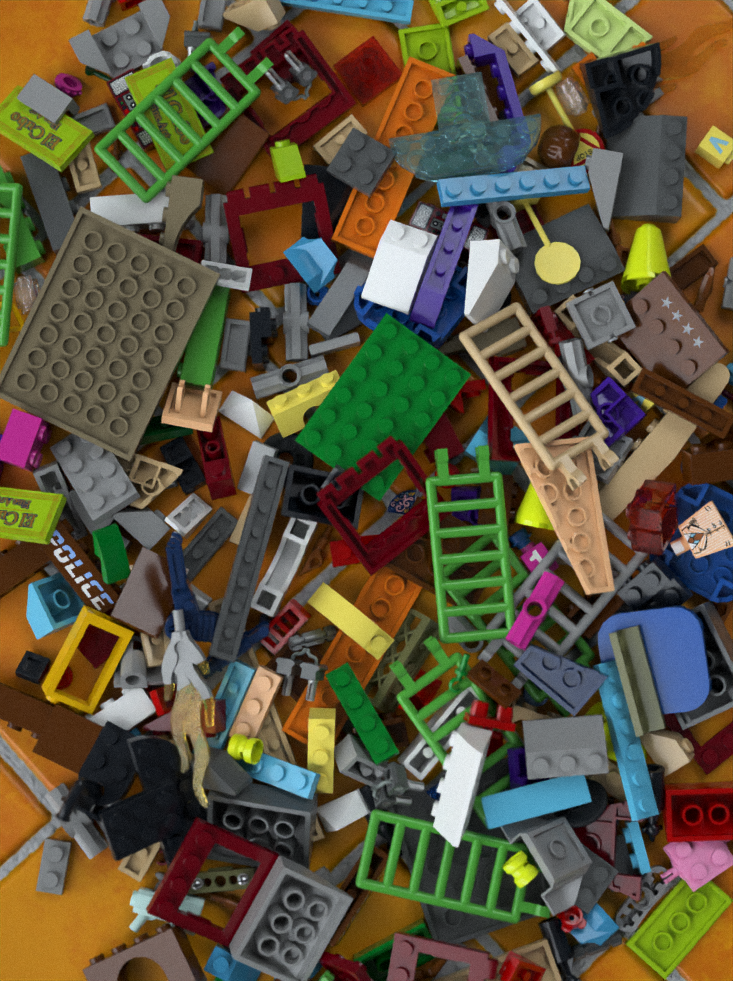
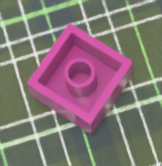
(24, 440)

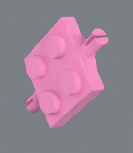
(697, 861)

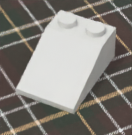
(399, 266)
(489, 278)

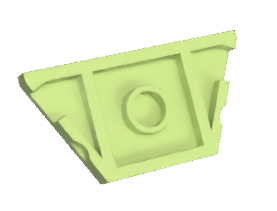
(602, 28)

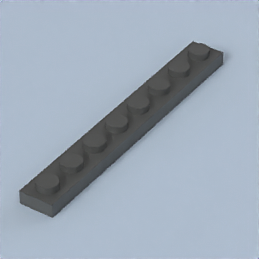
(248, 559)

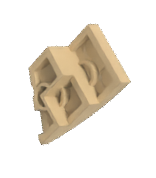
(148, 477)

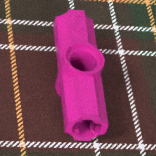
(543, 596)

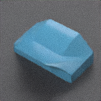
(312, 261)
(598, 927)

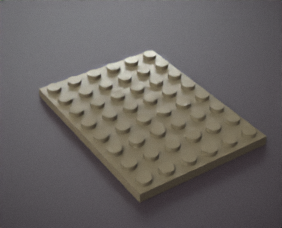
(106, 333)

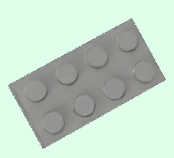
(95, 477)

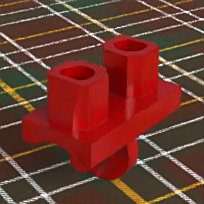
(501, 721)

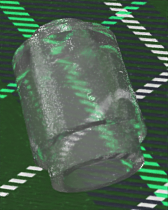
(572, 97)
(26, 292)

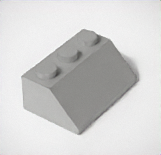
(565, 746)

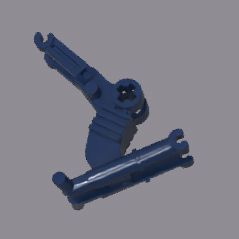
(201, 622)

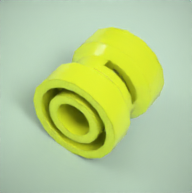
(247, 749)
(520, 869)

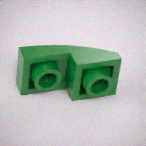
(112, 553)

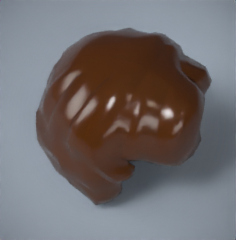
(558, 146)

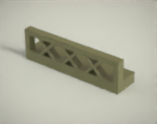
(411, 657)
(637, 680)

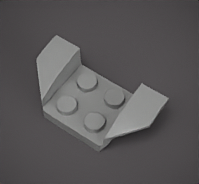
(126, 42)
(557, 855)

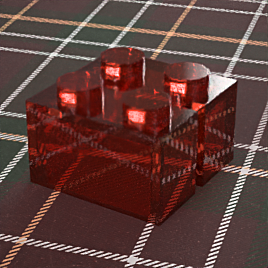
(649, 517)

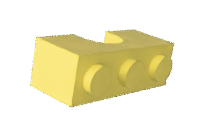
(291, 406)
(321, 746)

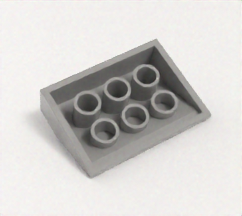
(289, 922)

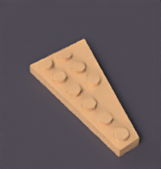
(574, 513)

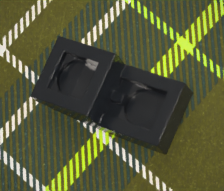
(179, 455)

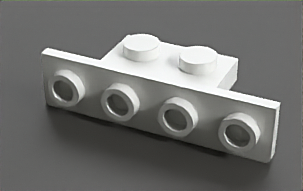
(537, 27)

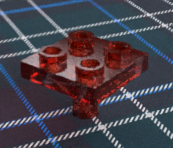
(368, 71)

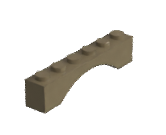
(184, 202)
(485, 339)

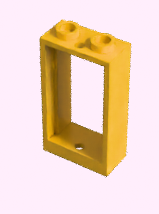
(86, 616)

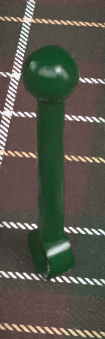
(91, 71)

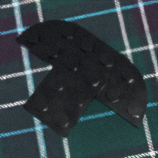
(158, 812)

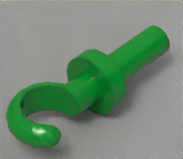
(460, 673)

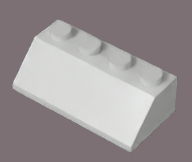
(461, 781)

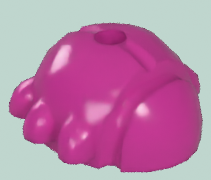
(68, 84)

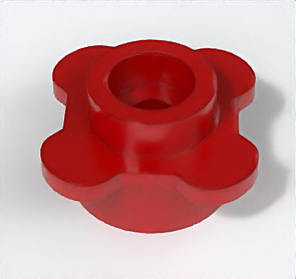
(578, 922)

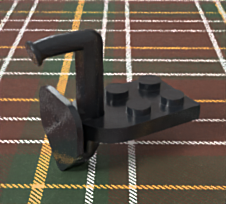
(106, 764)

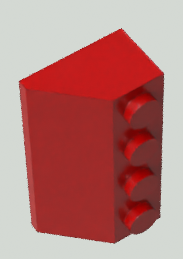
(698, 811)

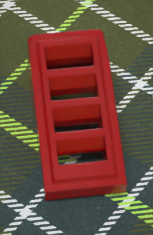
(299, 611)

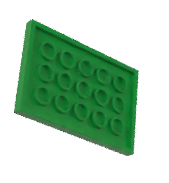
(389, 389)

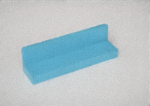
(535, 800)

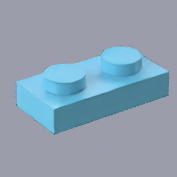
(639, 856)

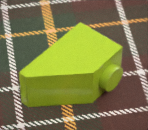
(287, 161)

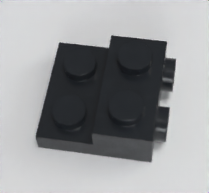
(262, 331)
(654, 587)

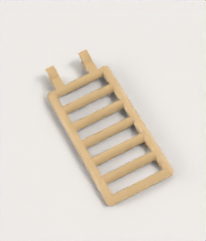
(564, 461)

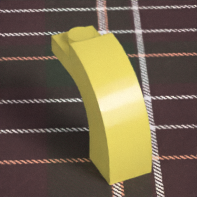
(350, 620)

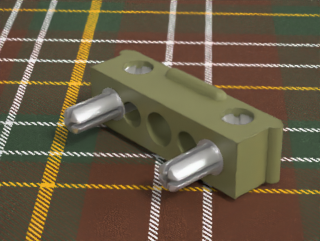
(243, 874)

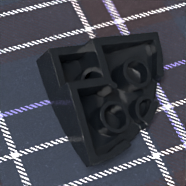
(621, 85)
(336, 194)

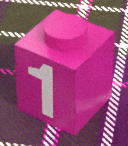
(533, 555)

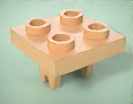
(192, 406)

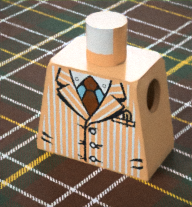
(703, 533)

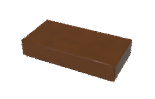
(692, 267)

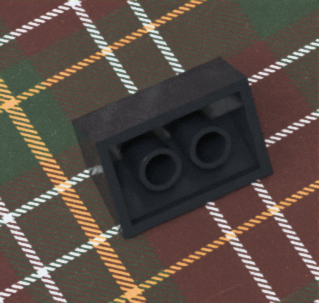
(300, 497)

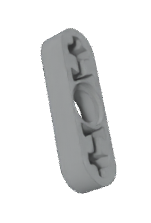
(623, 909)

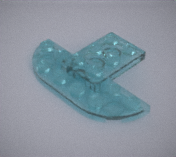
(466, 138)

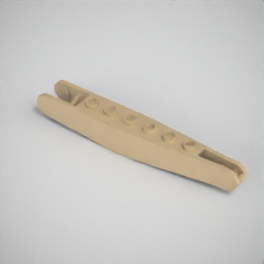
(657, 449)

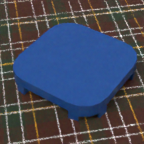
(449, 317)
(712, 573)
(674, 650)

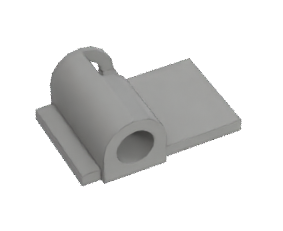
(133, 672)

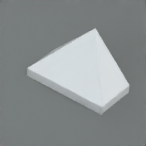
(231, 276)
(246, 414)
(188, 515)
(342, 811)

